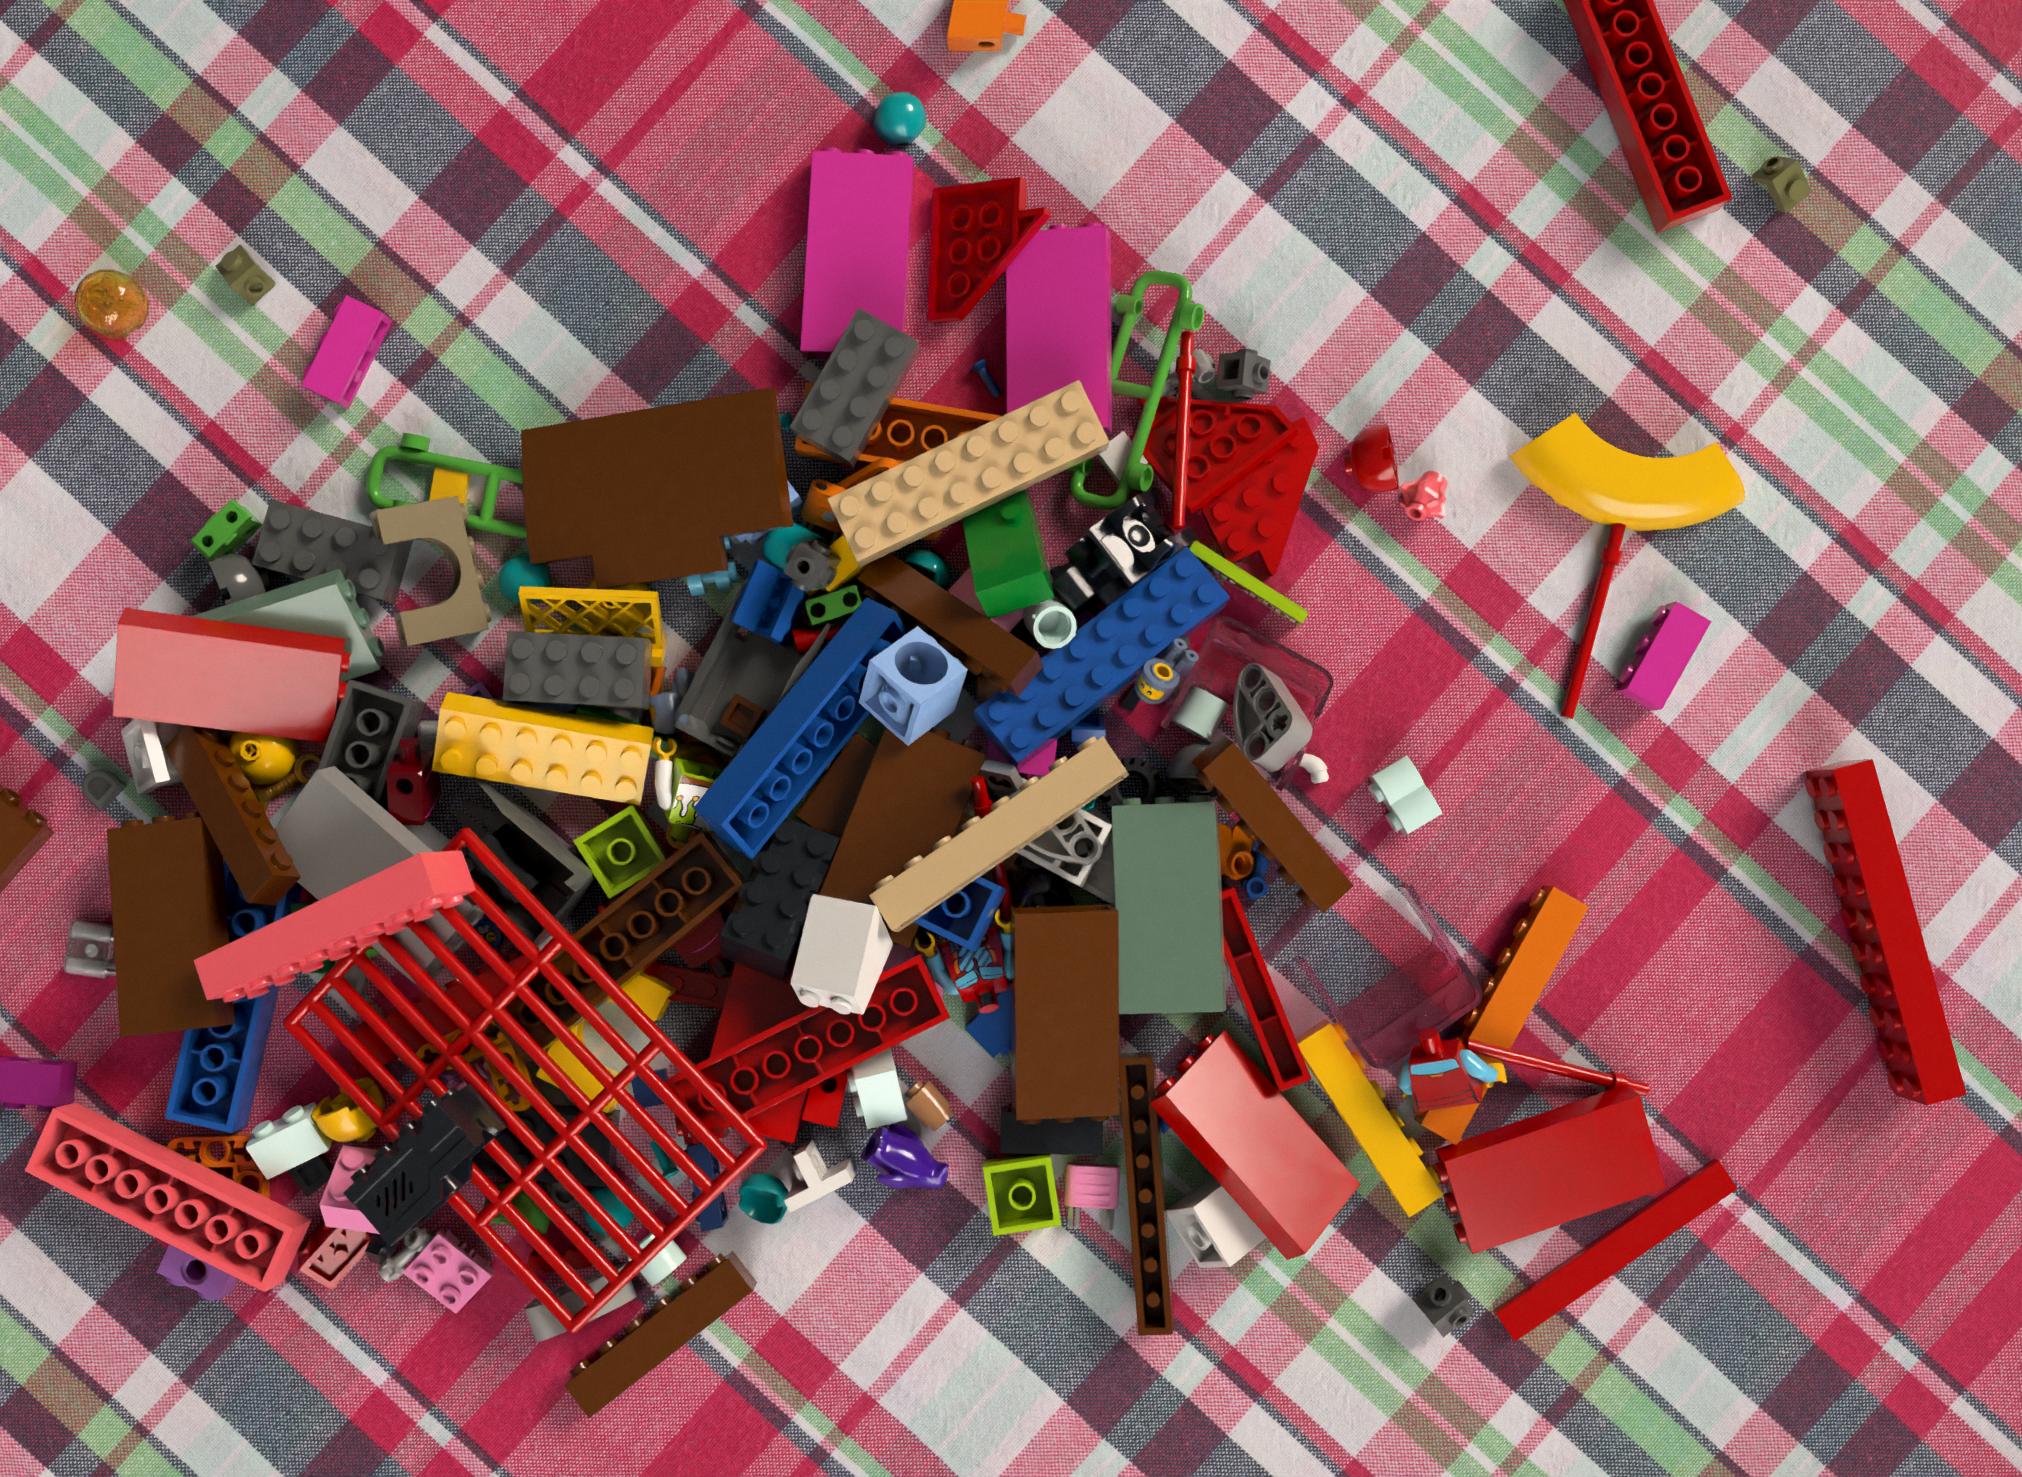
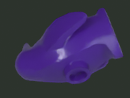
(903, 1159)

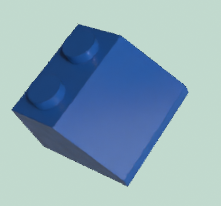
(965, 914)

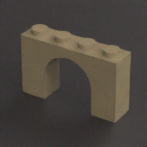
(443, 525)

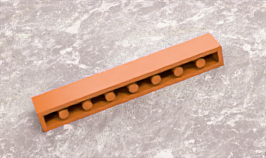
(1513, 990)

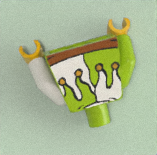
(680, 788)

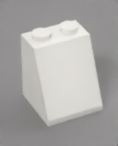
(840, 954)
(1214, 1226)

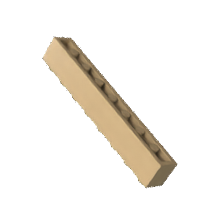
(998, 834)

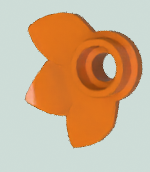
(1234, 846)

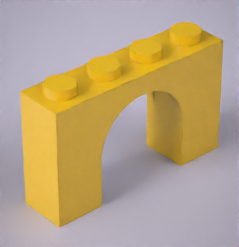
(649, 995)

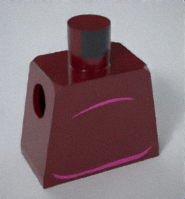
(412, 784)
(704, 946)

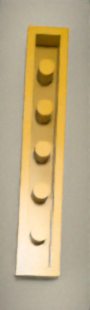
(1368, 1118)

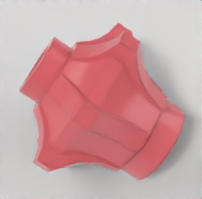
(1425, 496)

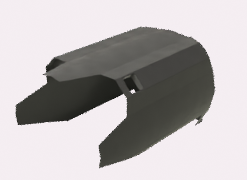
(759, 673)
(541, 845)

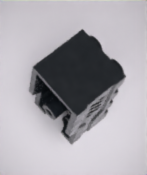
(775, 899)
(425, 1163)

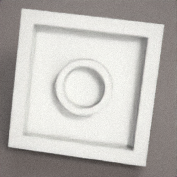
(147, 755)
(818, 1179)

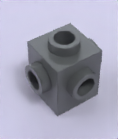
(1243, 374)
(821, 563)
(1445, 1304)

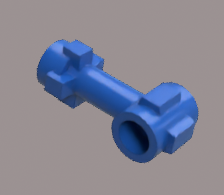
(1255, 885)

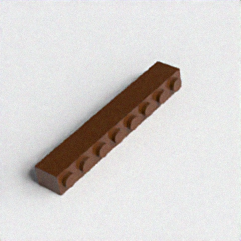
(1146, 1194)

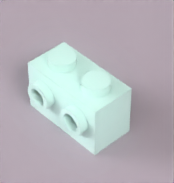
(878, 1090)
(287, 1141)

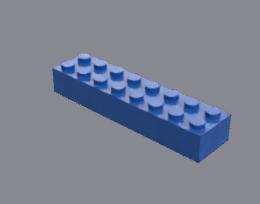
(1102, 657)
(799, 735)
(223, 1063)

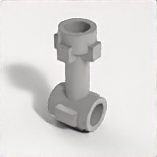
(1204, 372)
(414, 1243)

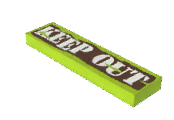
(1249, 584)

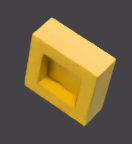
(450, 484)

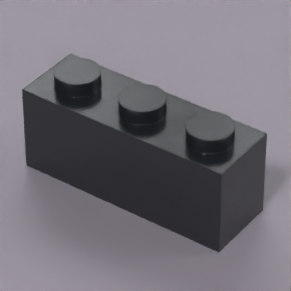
(1050, 1136)

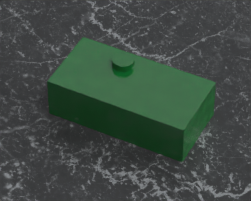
(1007, 555)

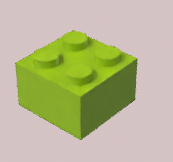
(621, 851)
(1021, 1193)

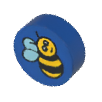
(490, 932)

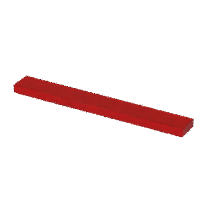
(1615, 1249)

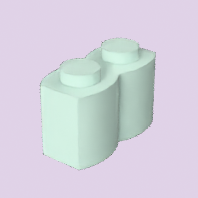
(1404, 795)

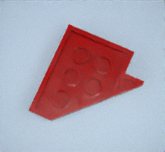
(974, 240)
(1222, 447)
(1262, 505)

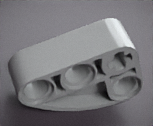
(1267, 719)
(1063, 843)
(546, 1326)

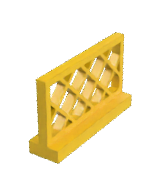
(590, 599)

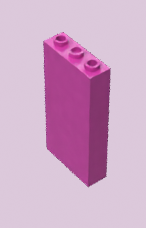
(855, 243)
(1061, 317)

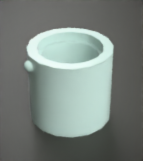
(1050, 623)
(1200, 713)
(662, 1263)

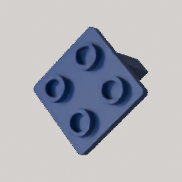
(769, 604)

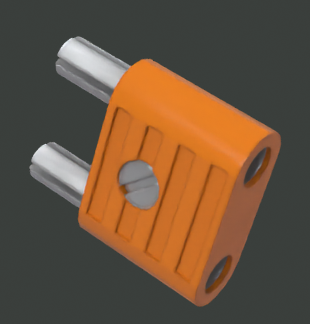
(817, 508)

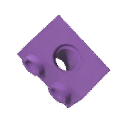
(182, 1270)

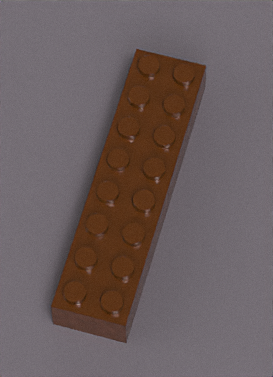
(636, 931)

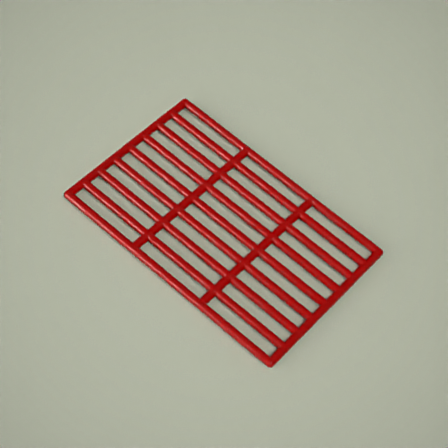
(567, 1132)

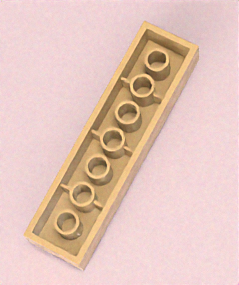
(969, 473)

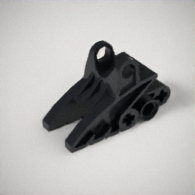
(1120, 552)

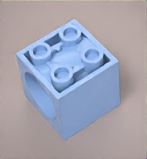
(912, 685)

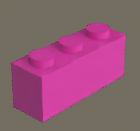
(346, 352)
(1662, 655)

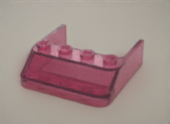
(1233, 646)
(1417, 996)

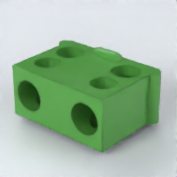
(226, 531)
(835, 606)

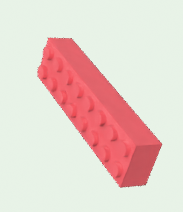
(335, 925)
(168, 1195)

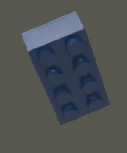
(716, 1213)

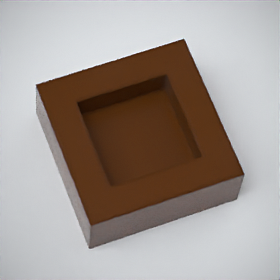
(743, 716)

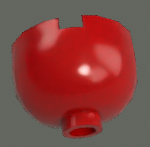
(1373, 460)

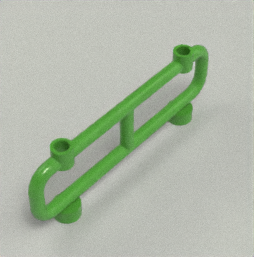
(1185, 316)
(415, 449)

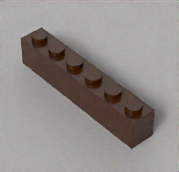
(952, 623)
(232, 814)
(1271, 823)
(660, 1334)

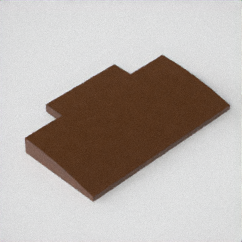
(655, 487)

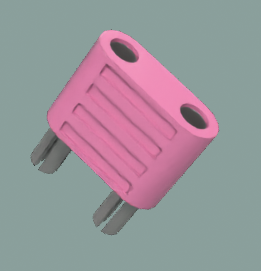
(1091, 1187)

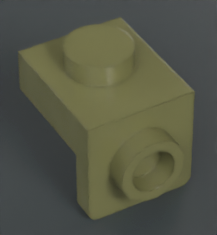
(1784, 182)
(245, 275)

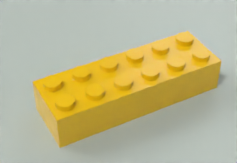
(542, 748)

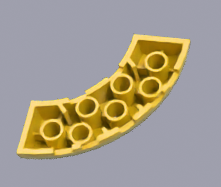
(1625, 487)

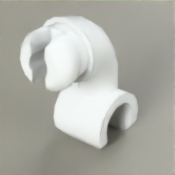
(1315, 767)

